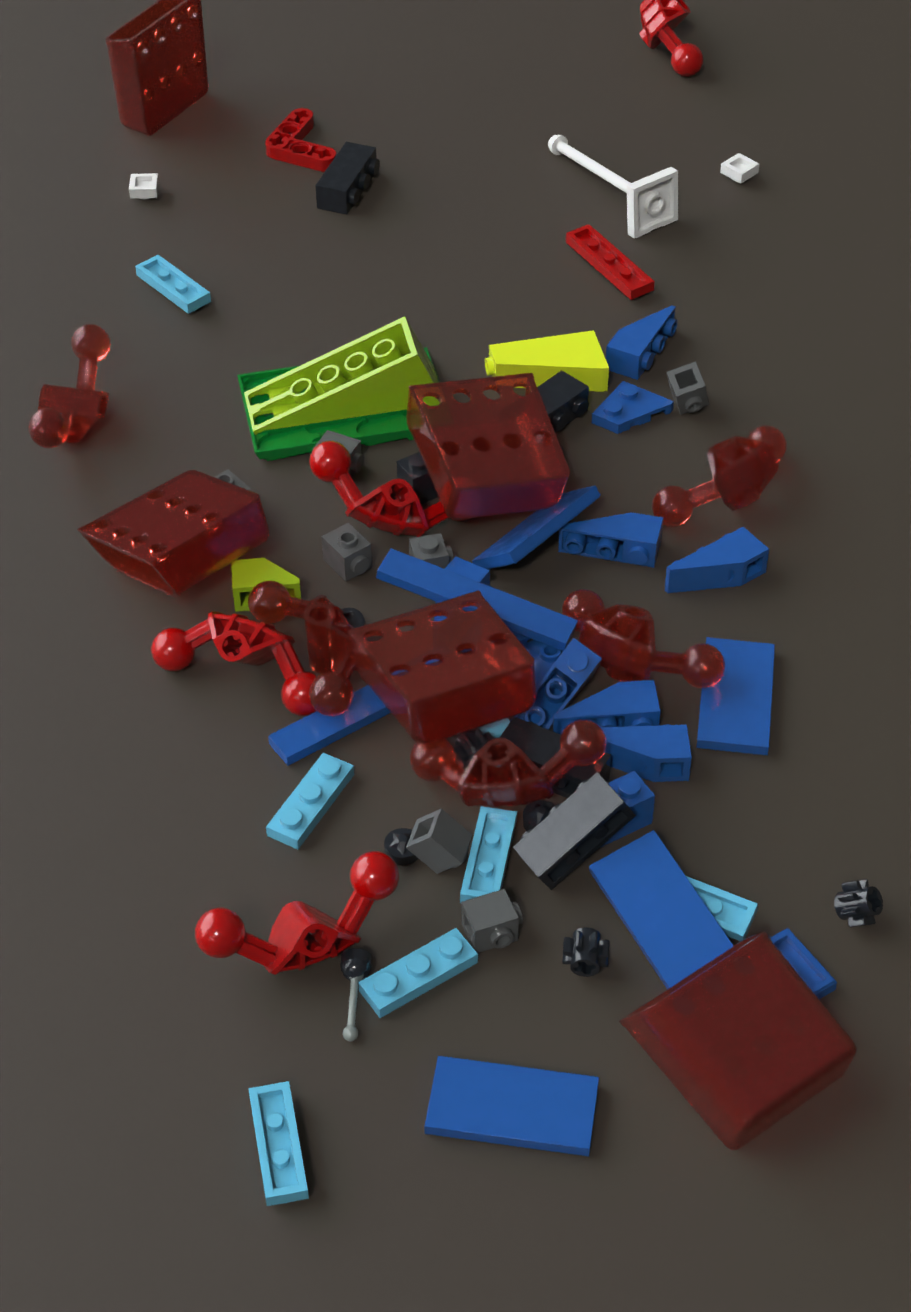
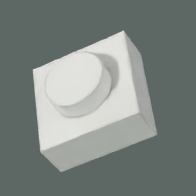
(739, 168)
(144, 186)

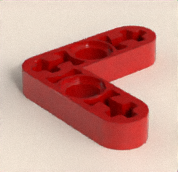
(292, 148)

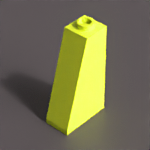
(544, 357)

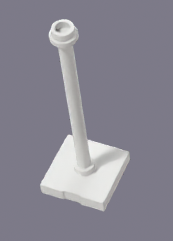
(650, 200)

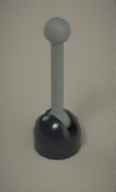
(355, 967)

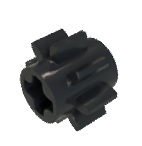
(468, 744)
(858, 903)
(585, 952)

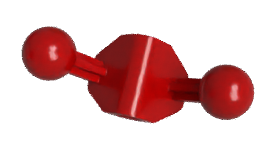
(658, 22)
(389, 507)
(239, 642)
(301, 931)

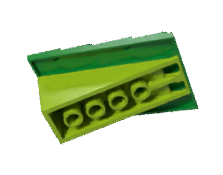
(348, 391)

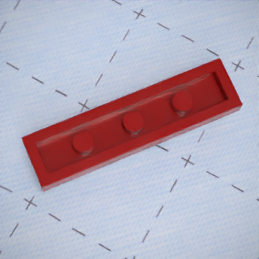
(610, 262)

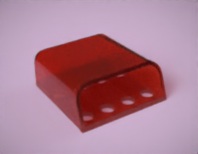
(158, 64)
(488, 452)
(180, 531)
(457, 690)
(743, 1040)

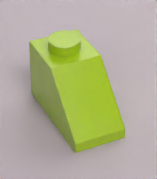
(250, 572)

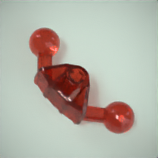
(70, 412)
(739, 472)
(326, 642)
(627, 643)
(502, 772)

